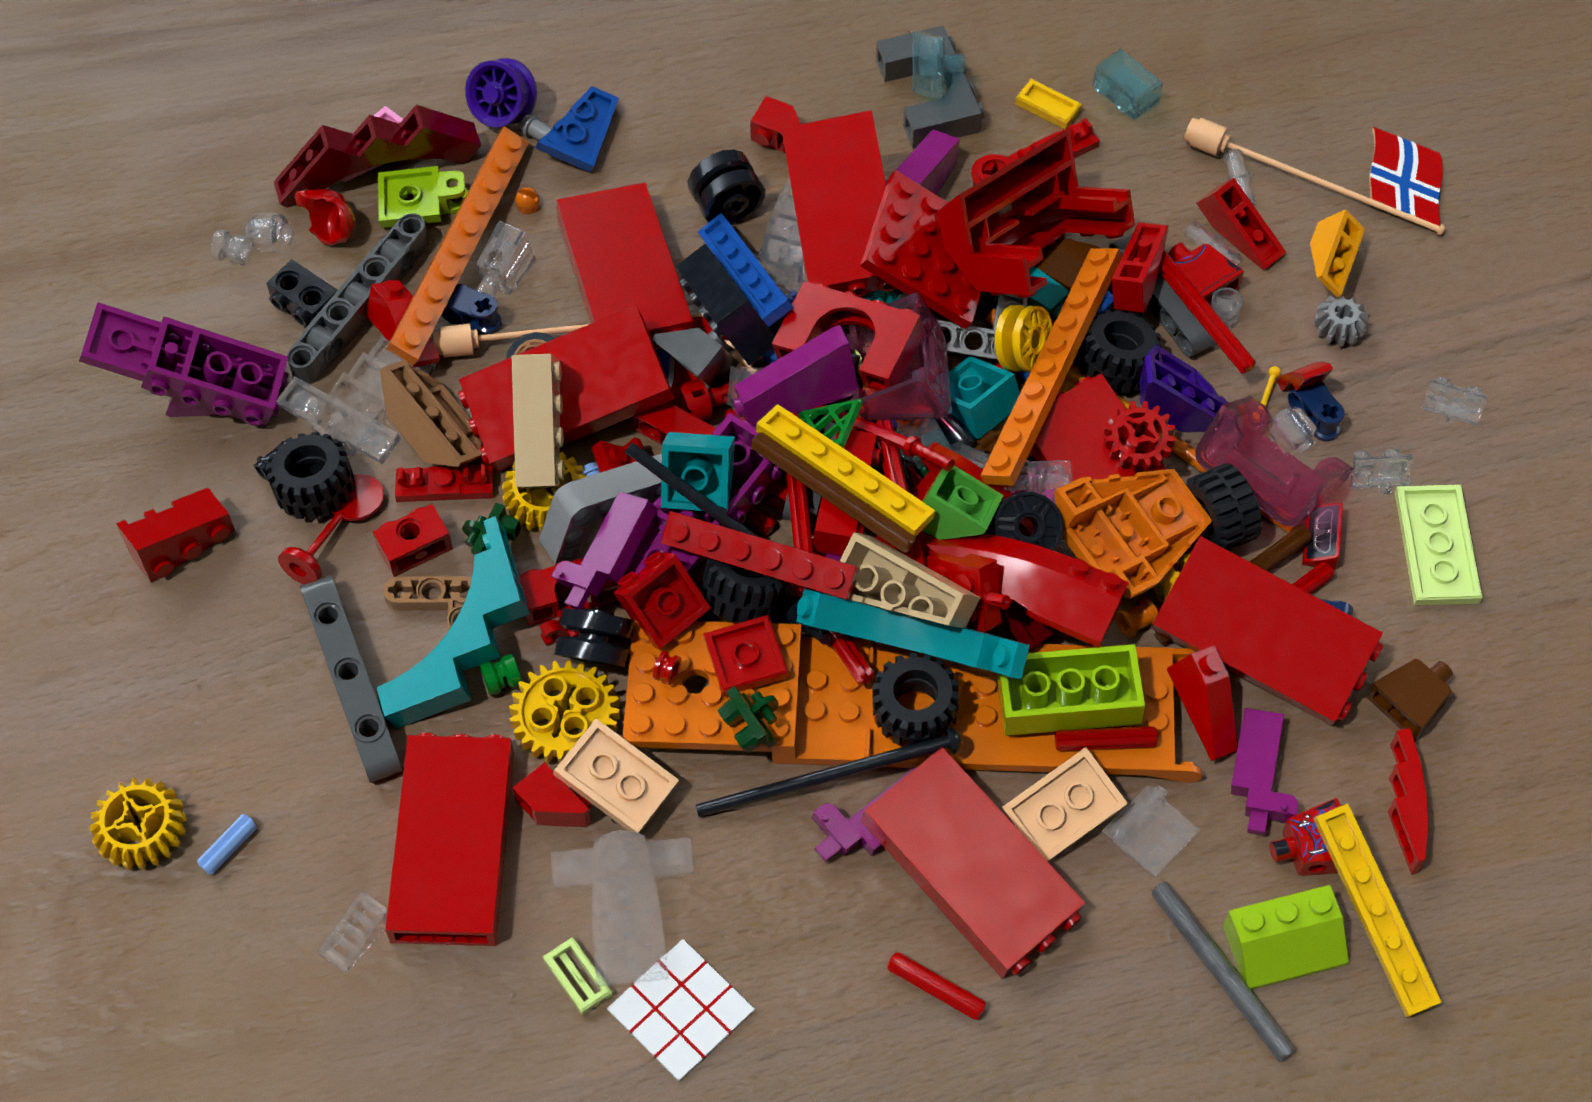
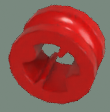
(667, 667)

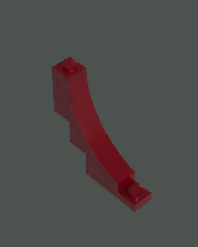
(377, 141)

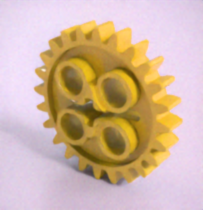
(535, 705)

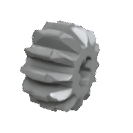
(1341, 320)

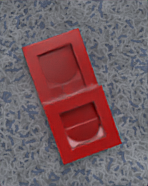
(1305, 376)

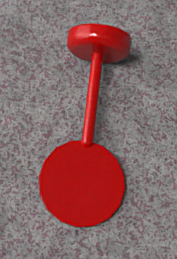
(364, 502)

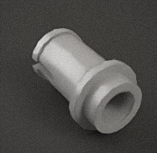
(534, 127)

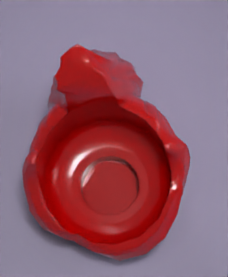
(329, 215)

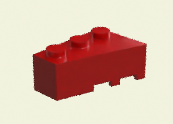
(176, 534)

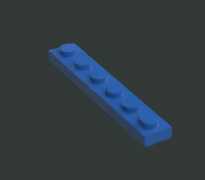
(745, 270)

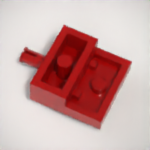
(978, 576)

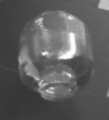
(269, 232)
(1293, 430)

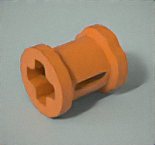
(1136, 617)

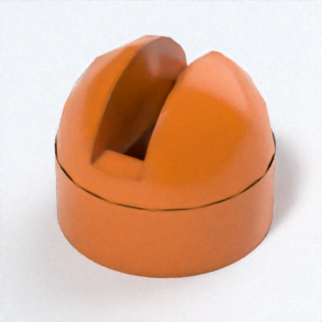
(527, 200)

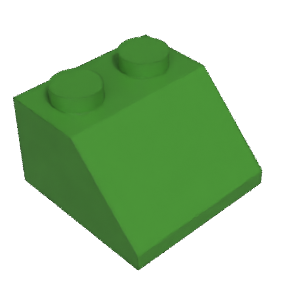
(960, 505)

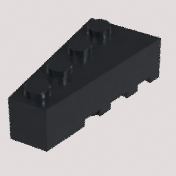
(724, 304)

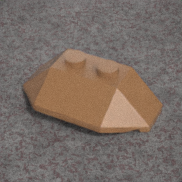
(428, 416)

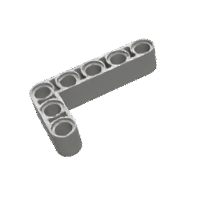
(987, 350)
(589, 500)

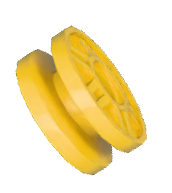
(1021, 336)

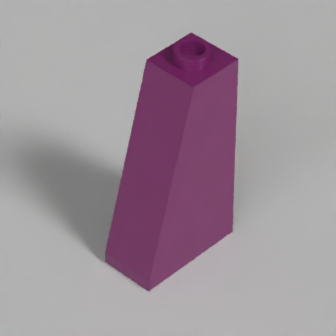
(931, 161)
(801, 379)

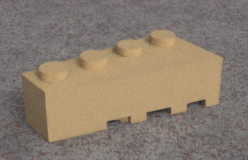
(537, 420)
(904, 585)

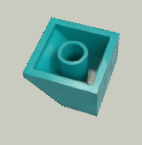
(981, 394)
(703, 463)

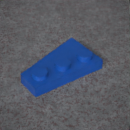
(582, 130)

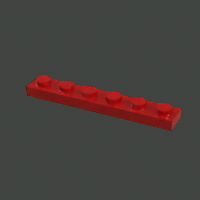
(760, 555)

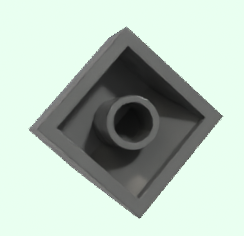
(700, 353)

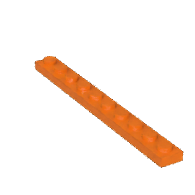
(457, 246)
(1051, 367)

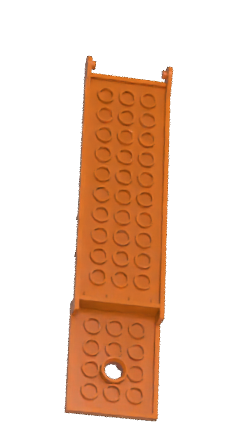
(831, 717)

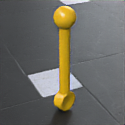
(1274, 372)

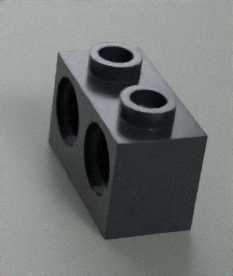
(299, 292)

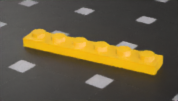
(846, 469)
(1377, 910)

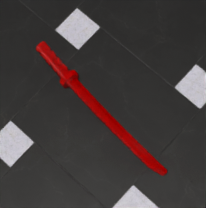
(911, 446)

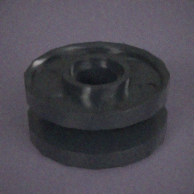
(1038, 509)

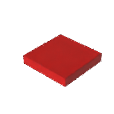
(746, 655)

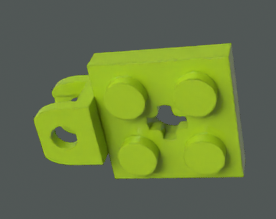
(430, 194)

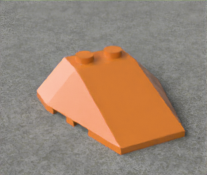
(1131, 524)

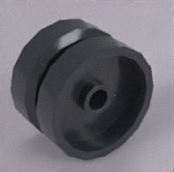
(726, 186)
(594, 637)

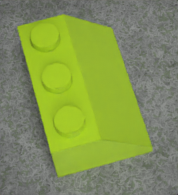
(1287, 937)

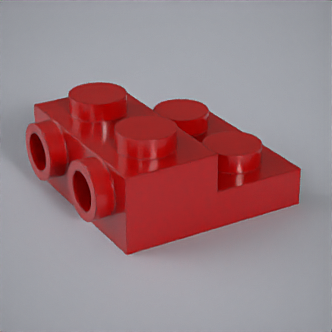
(661, 598)

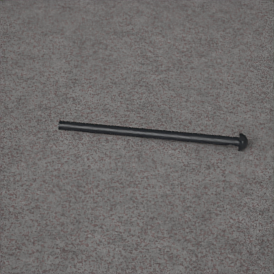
(685, 489)
(951, 740)

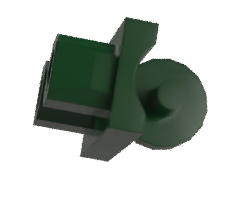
(476, 529)
(756, 731)

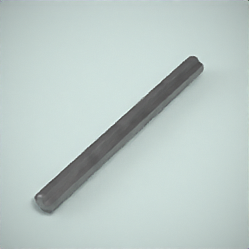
(1223, 971)

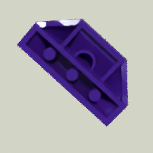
(1178, 391)

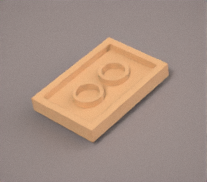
(616, 777)
(1065, 805)

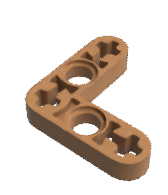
(421, 583)

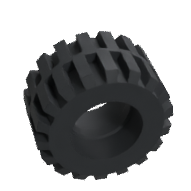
(1117, 348)
(313, 494)
(1230, 505)
(741, 593)
(909, 676)

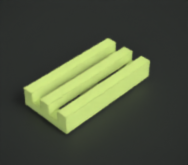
(593, 1000)

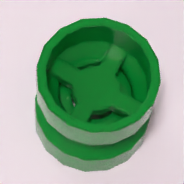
(500, 674)

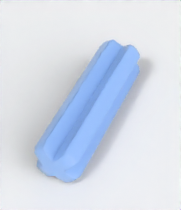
(226, 844)

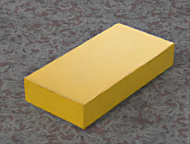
(1048, 104)

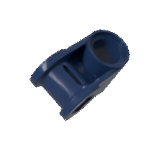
(473, 308)
(1321, 408)

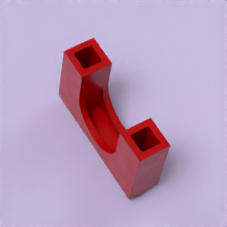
(821, 308)

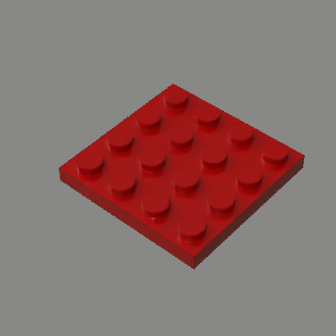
(910, 255)

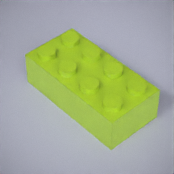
(1073, 691)

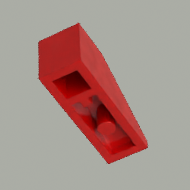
(1240, 223)
(1138, 268)
(385, 310)
(1207, 699)

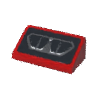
(1326, 531)

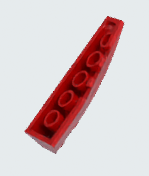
(1049, 584)

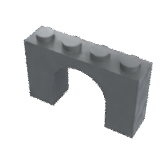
(954, 115)

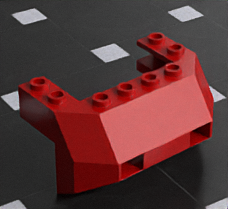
(1007, 218)

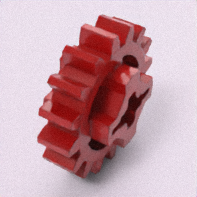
(1146, 448)

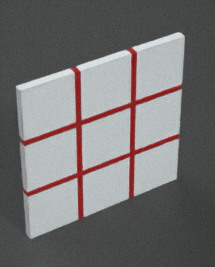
(682, 1015)

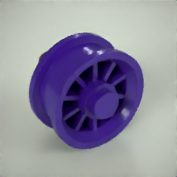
(500, 92)

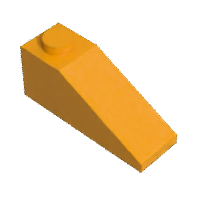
(1335, 248)

